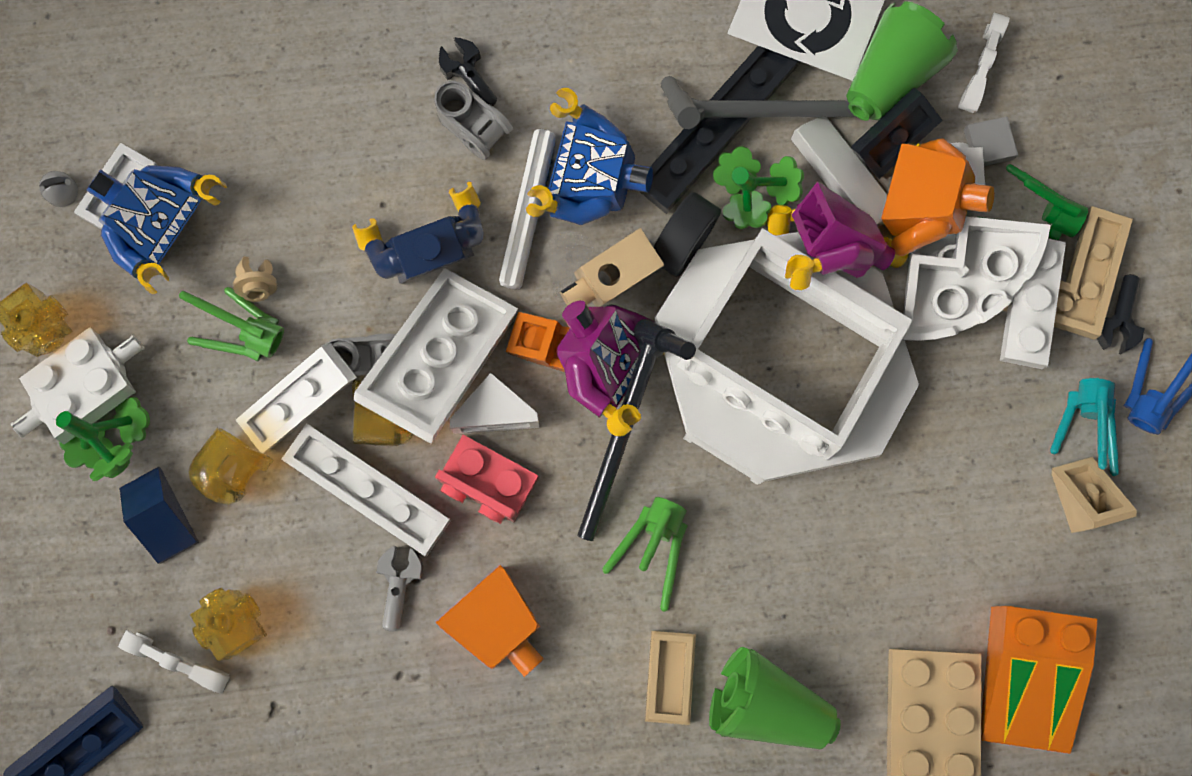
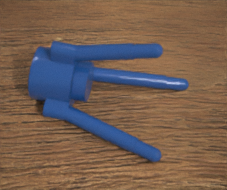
(1155, 409)

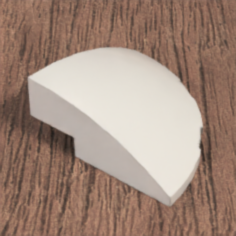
(970, 275)

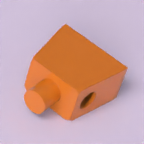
(495, 623)

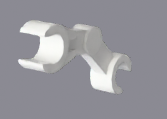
(975, 89)
(206, 676)

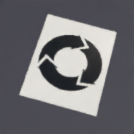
(811, 31)

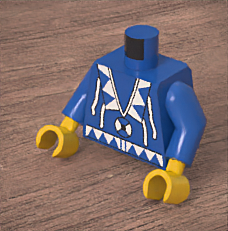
(590, 168)
(148, 214)

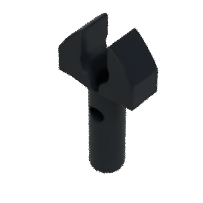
(466, 70)
(1123, 317)

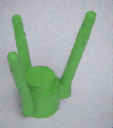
(260, 335)
(662, 521)

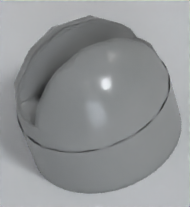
(61, 194)

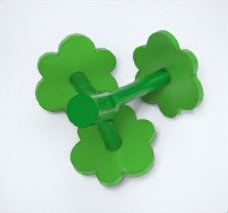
(739, 172)
(91, 444)

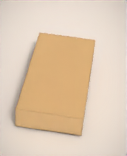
(670, 678)

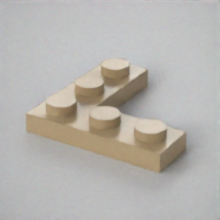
(1092, 273)

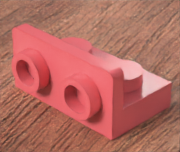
(487, 479)

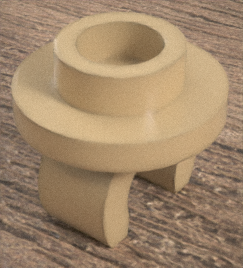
(254, 285)

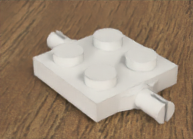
(79, 379)

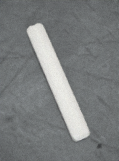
(523, 224)

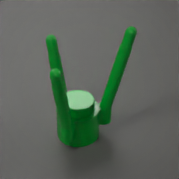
(1061, 213)

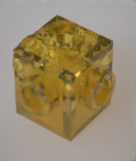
(33, 321)
(241, 628)

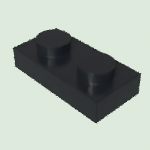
(905, 123)

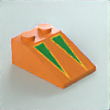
(1036, 677)

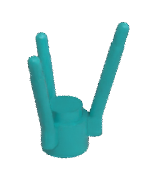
(1096, 402)

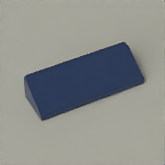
(81, 739)

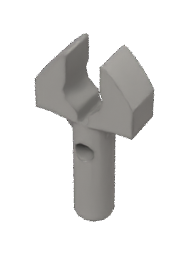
(397, 584)

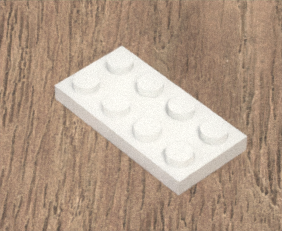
(436, 355)

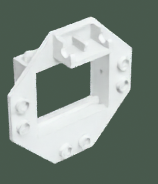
(746, 422)

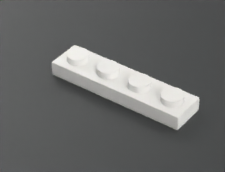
(366, 490)

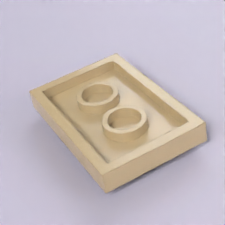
(933, 713)

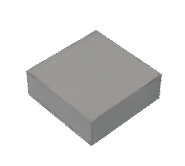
(995, 138)

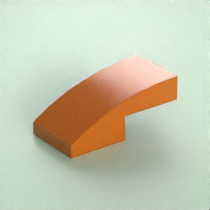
(537, 340)

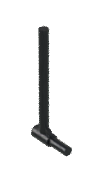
(652, 342)

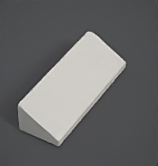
(840, 166)

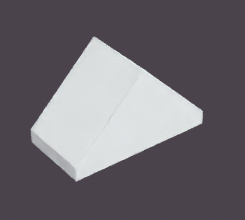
(493, 409)

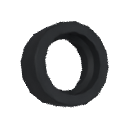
(686, 232)

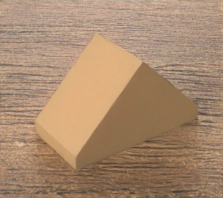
(1090, 496)

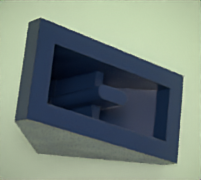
(156, 516)

